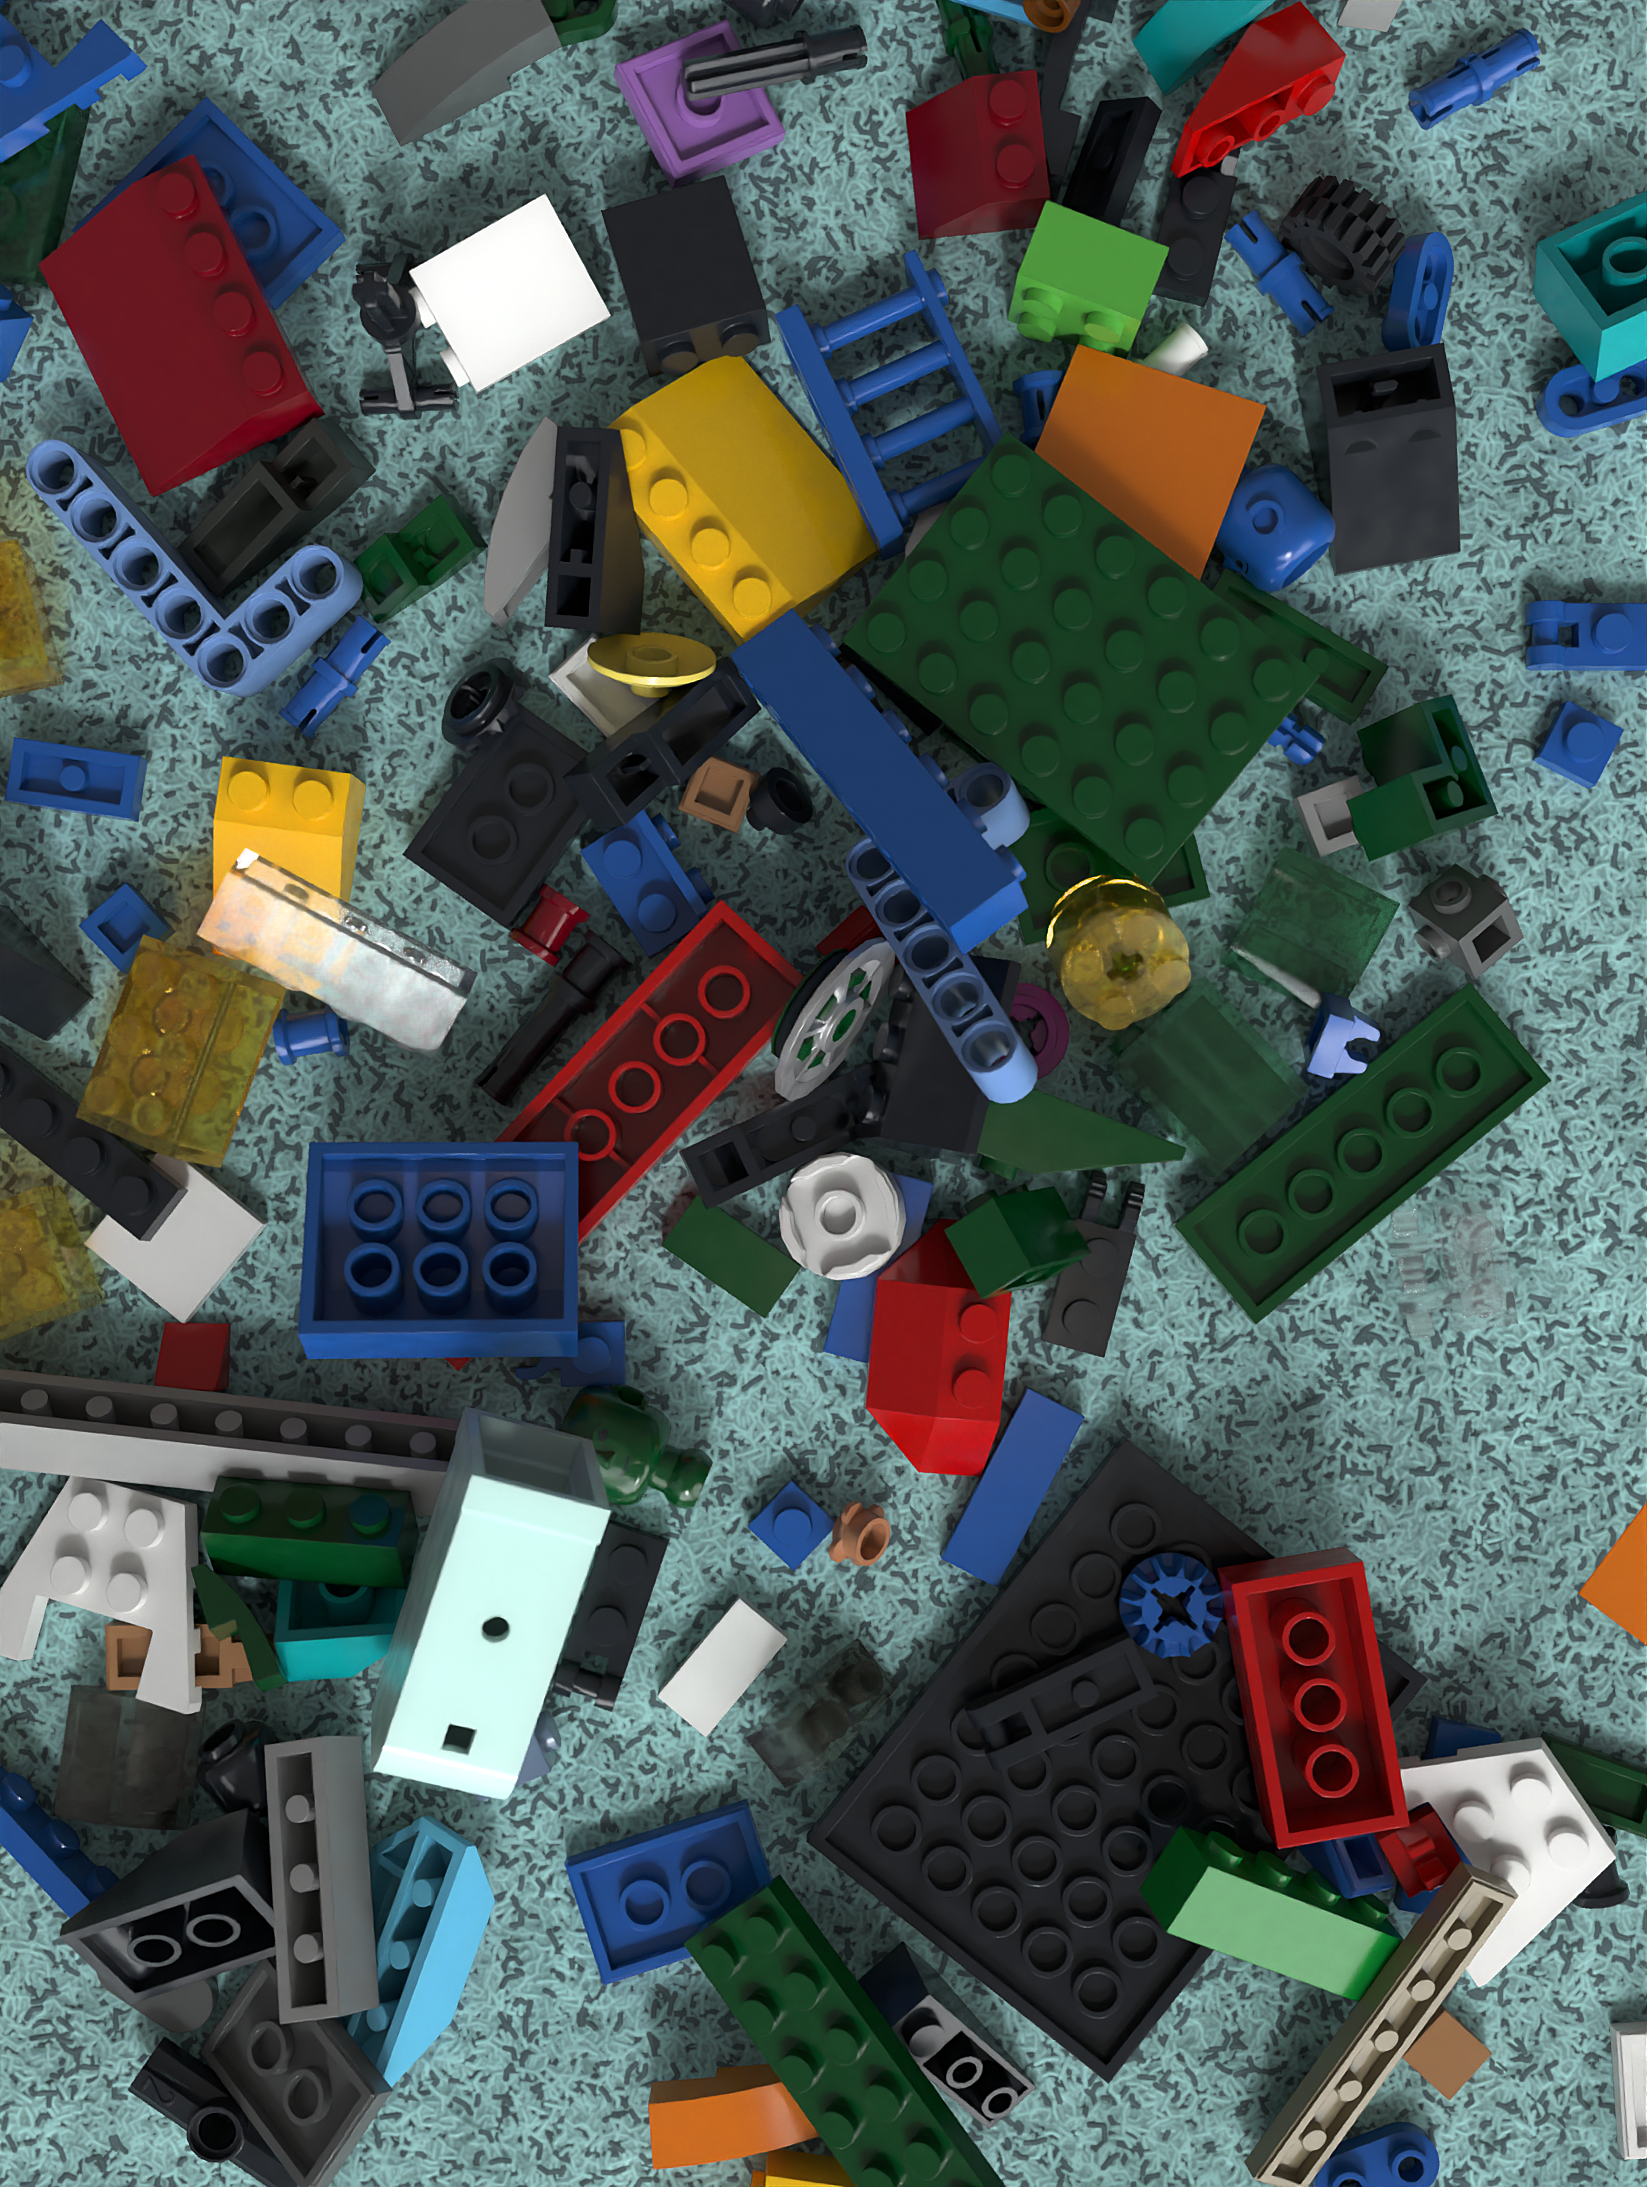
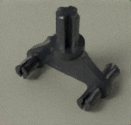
(392, 320)

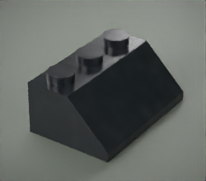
(920, 1089)

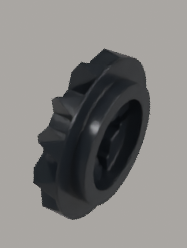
(482, 703)

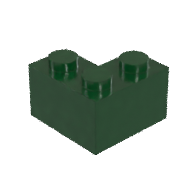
(1423, 779)

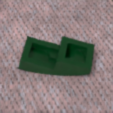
(417, 558)
(230, 1616)

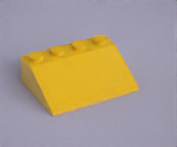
(740, 497)

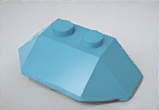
(427, 1929)

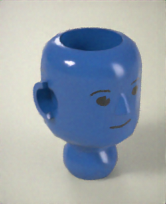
(1273, 527)

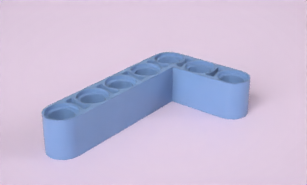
(178, 587)
(923, 945)

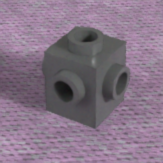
(1465, 920)

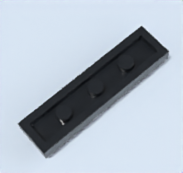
(84, 1155)

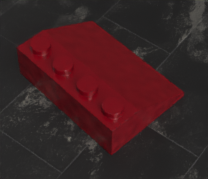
(178, 328)

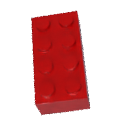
(1313, 1697)

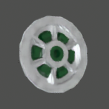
(829, 1015)

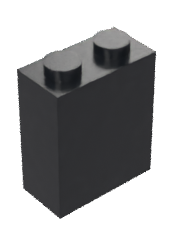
(687, 276)

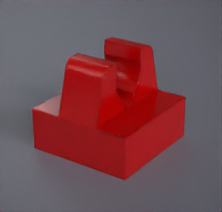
(1419, 1853)

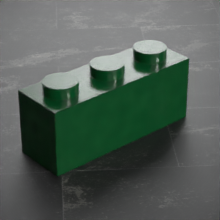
(311, 1532)

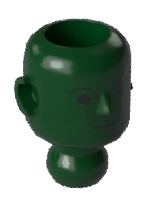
(633, 1446)

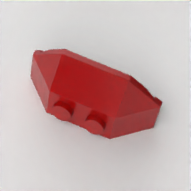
(937, 1358)

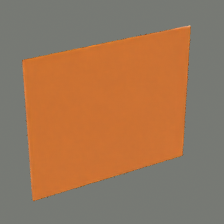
(1151, 449)

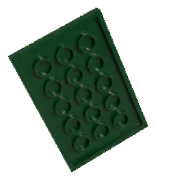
(1079, 658)

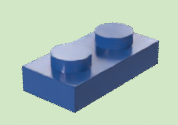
(76, 779)

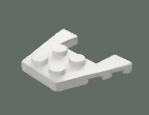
(120, 1557)
(1516, 1821)

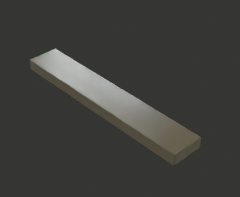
(1381, 2027)

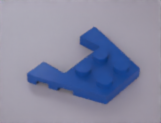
(37, 91)

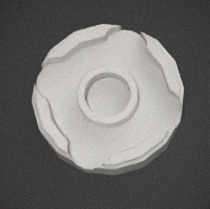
(842, 1216)

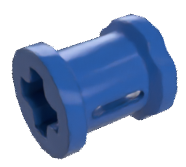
(1033, 391)
(310, 1034)

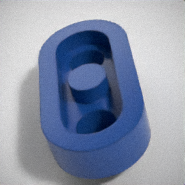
(1419, 293)
(1597, 403)
(1376, 2156)

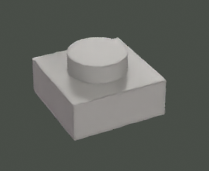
(1327, 816)

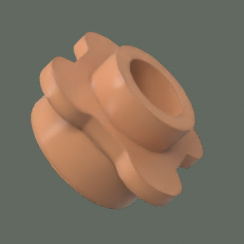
(860, 1534)

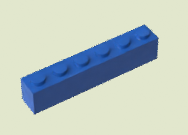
(881, 782)

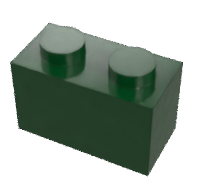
(1016, 1239)

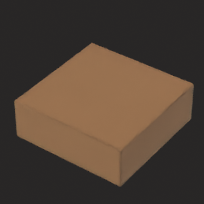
(719, 793)
(1446, 2052)

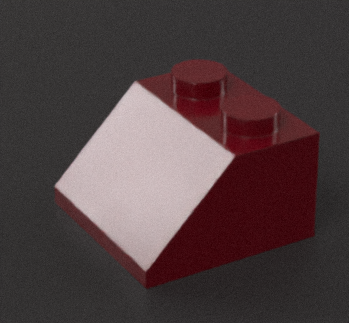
(979, 157)

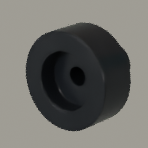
(778, 802)

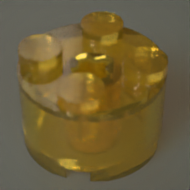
(1116, 950)

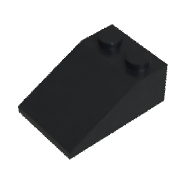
(183, 1911)

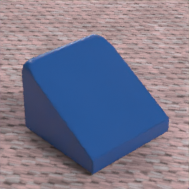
(1350, 1864)

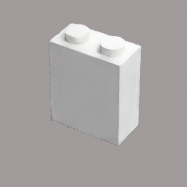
(507, 295)

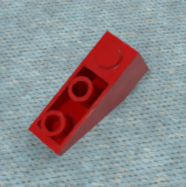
(1271, 77)

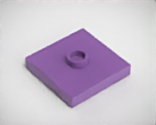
(702, 134)

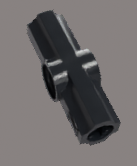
(192, 2098)

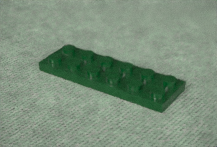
(1360, 1152)
(833, 2046)

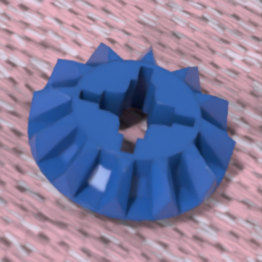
(1171, 1575)

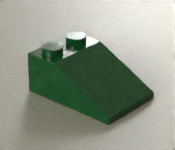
(1058, 1136)

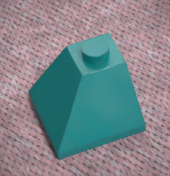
(333, 1627)

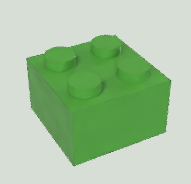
(1084, 282)

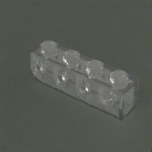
(336, 954)

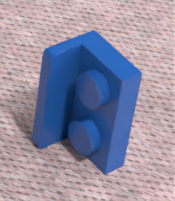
(648, 883)

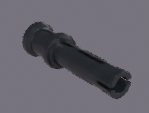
(570, 995)

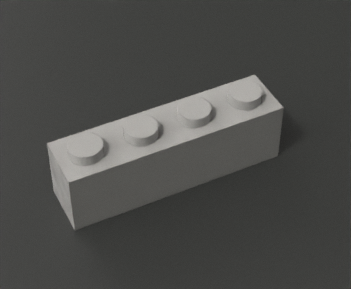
(320, 1878)

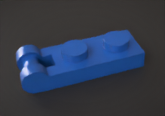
(1601, 636)

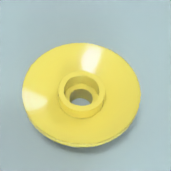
(651, 661)

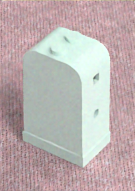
(488, 1605)

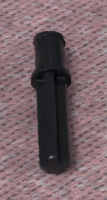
(774, 63)

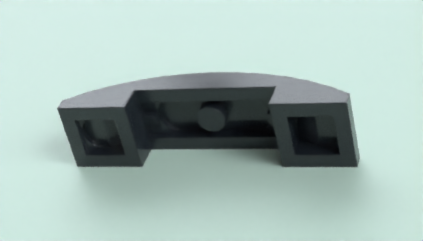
(1060, 126)
(777, 1139)

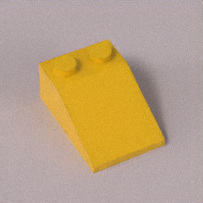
(291, 817)

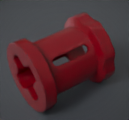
(549, 925)

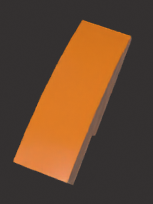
(723, 2117)

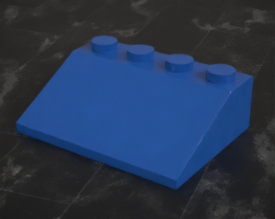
(440, 1250)

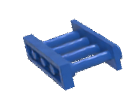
(838, 401)

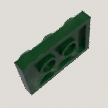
(1061, 857)

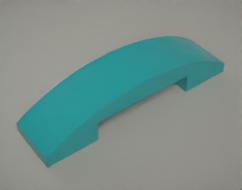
(1186, 34)

